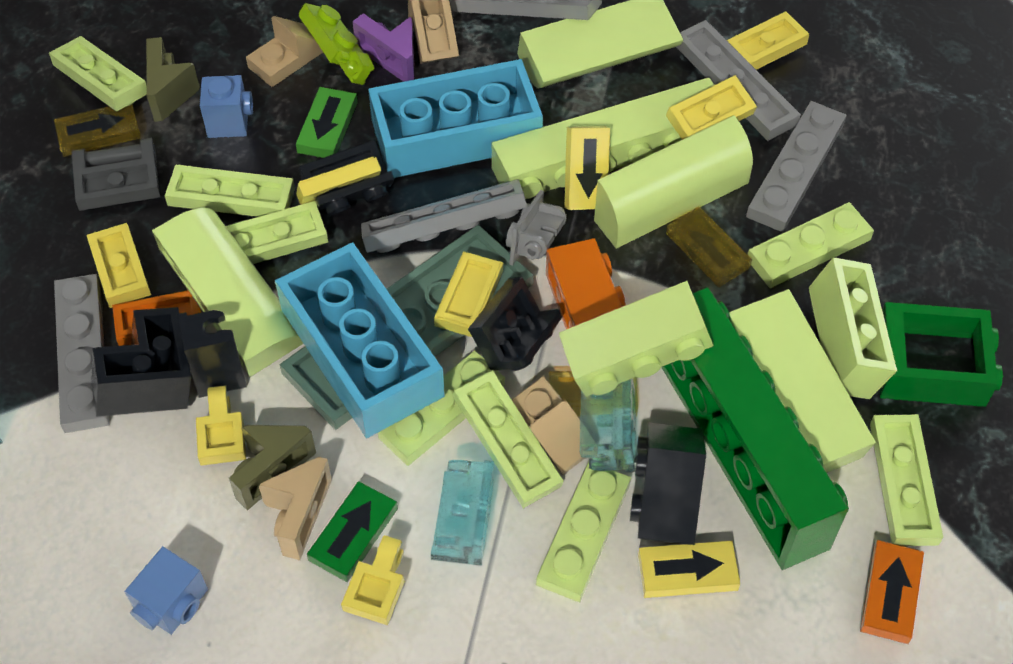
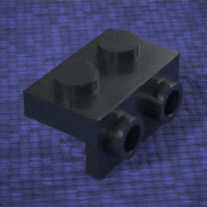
(370, 189)
(512, 327)

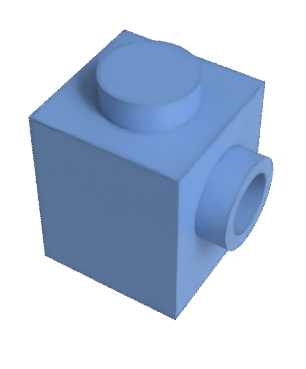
(225, 106)
(166, 592)

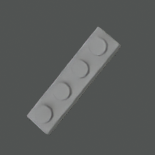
(533, 8)
(720, 61)
(796, 166)
(456, 212)
(77, 333)

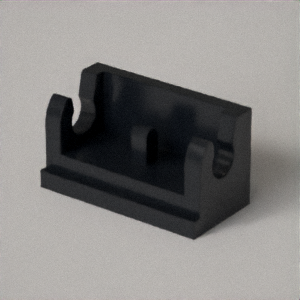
(210, 356)

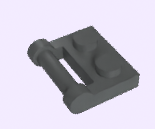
(115, 175)

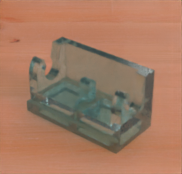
(609, 429)
(464, 512)

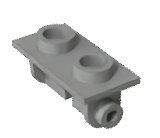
(535, 229)

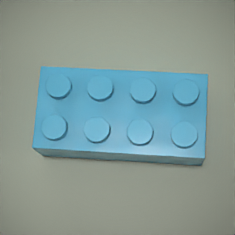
(452, 116)
(360, 339)

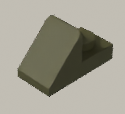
(167, 82)
(275, 451)

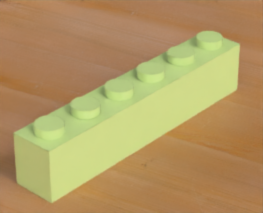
(635, 132)

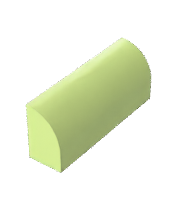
(605, 40)
(673, 182)
(227, 281)
(804, 378)

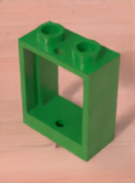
(941, 385)

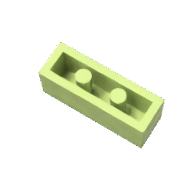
(852, 326)
(635, 340)

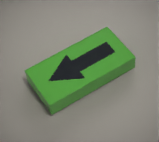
(326, 122)

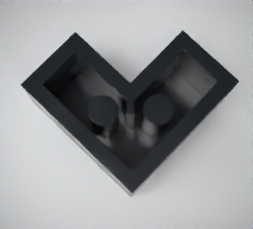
(146, 374)
(672, 474)

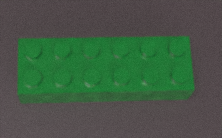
(758, 442)

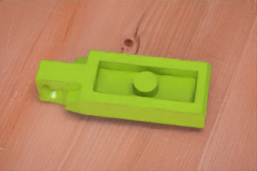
(336, 41)

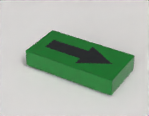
(352, 531)

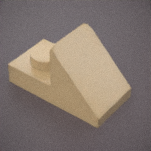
(433, 30)
(285, 53)
(551, 423)
(299, 497)

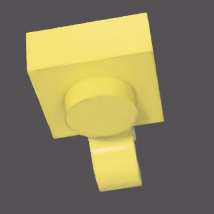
(220, 433)
(376, 587)

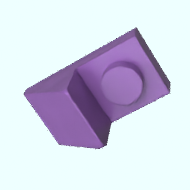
(388, 49)

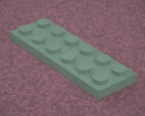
(419, 298)

